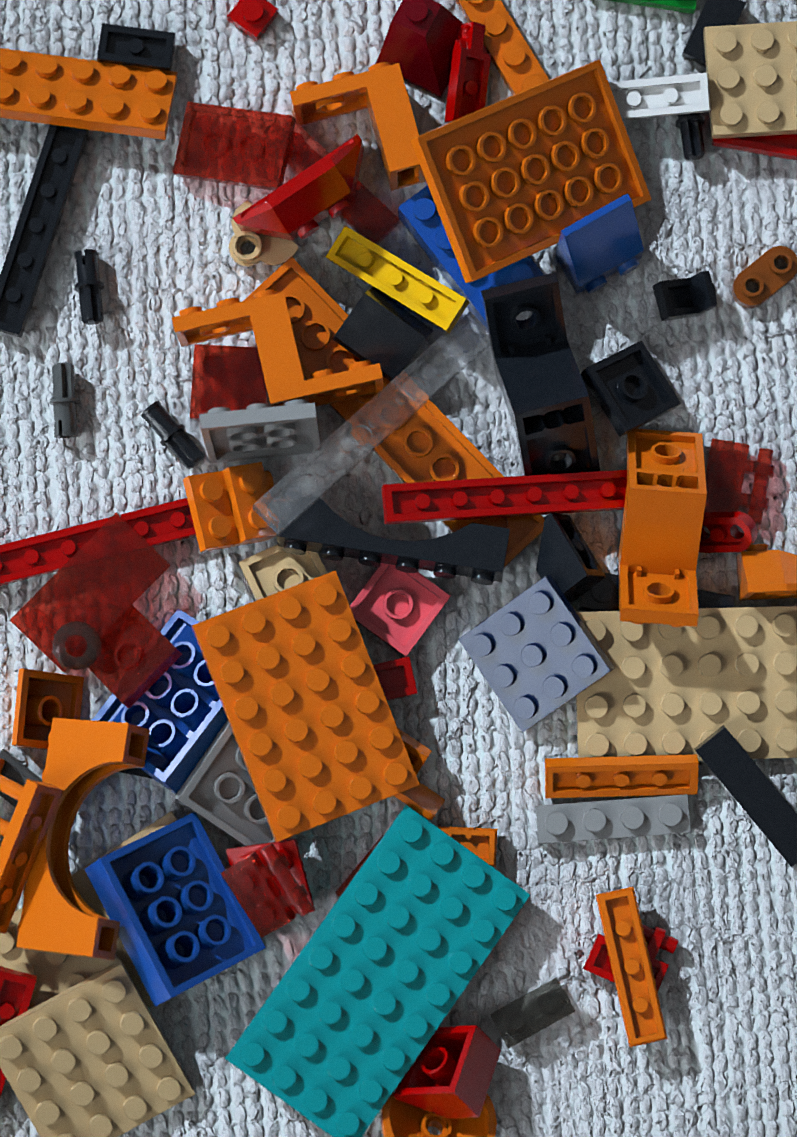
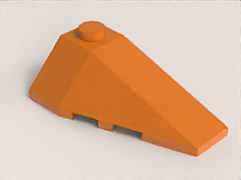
(766, 573)

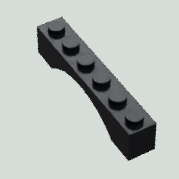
(470, 552)

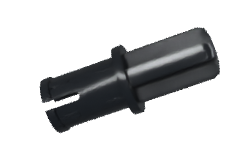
(691, 135)
(89, 286)
(172, 435)

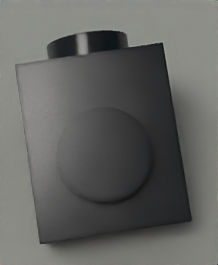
(685, 296)

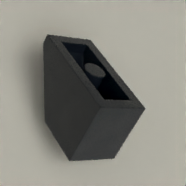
(567, 557)

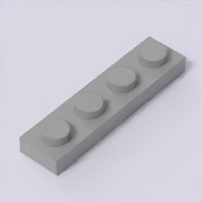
(612, 819)

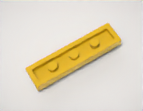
(397, 279)

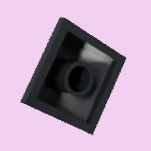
(382, 333)

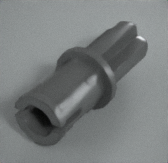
(64, 401)

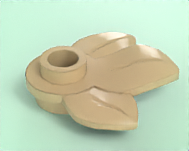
(267, 248)

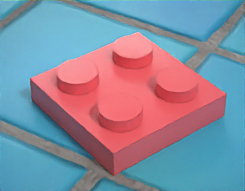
(398, 606)

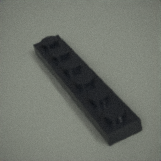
(38, 225)

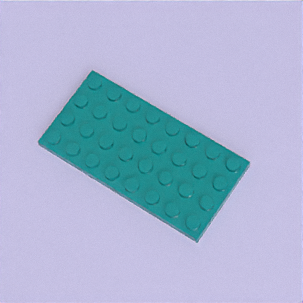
(378, 976)

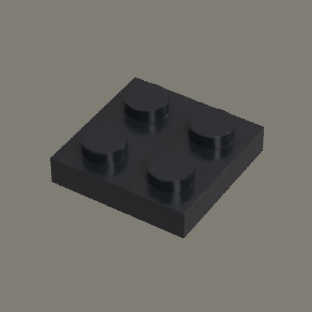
(630, 388)

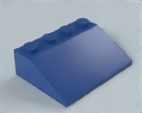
(177, 709)
(174, 908)

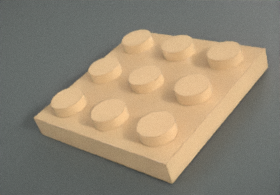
(752, 79)

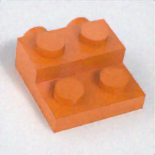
(224, 503)

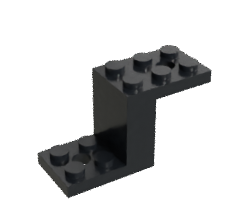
(540, 377)

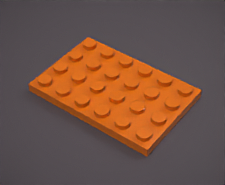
(529, 169)
(305, 705)

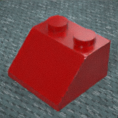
(451, 1073)

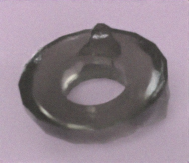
(93, 645)

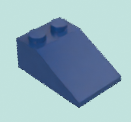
(600, 246)

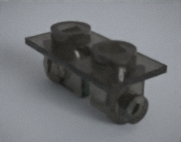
(532, 1012)

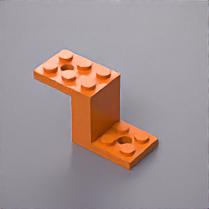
(389, 109)
(277, 349)
(661, 527)

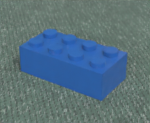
(425, 225)

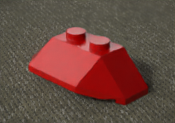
(308, 197)

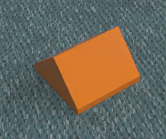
(41, 699)

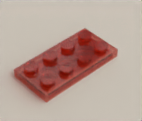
(92, 587)

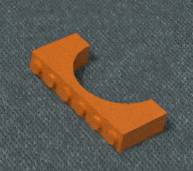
(52, 910)

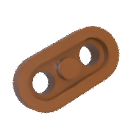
(766, 276)

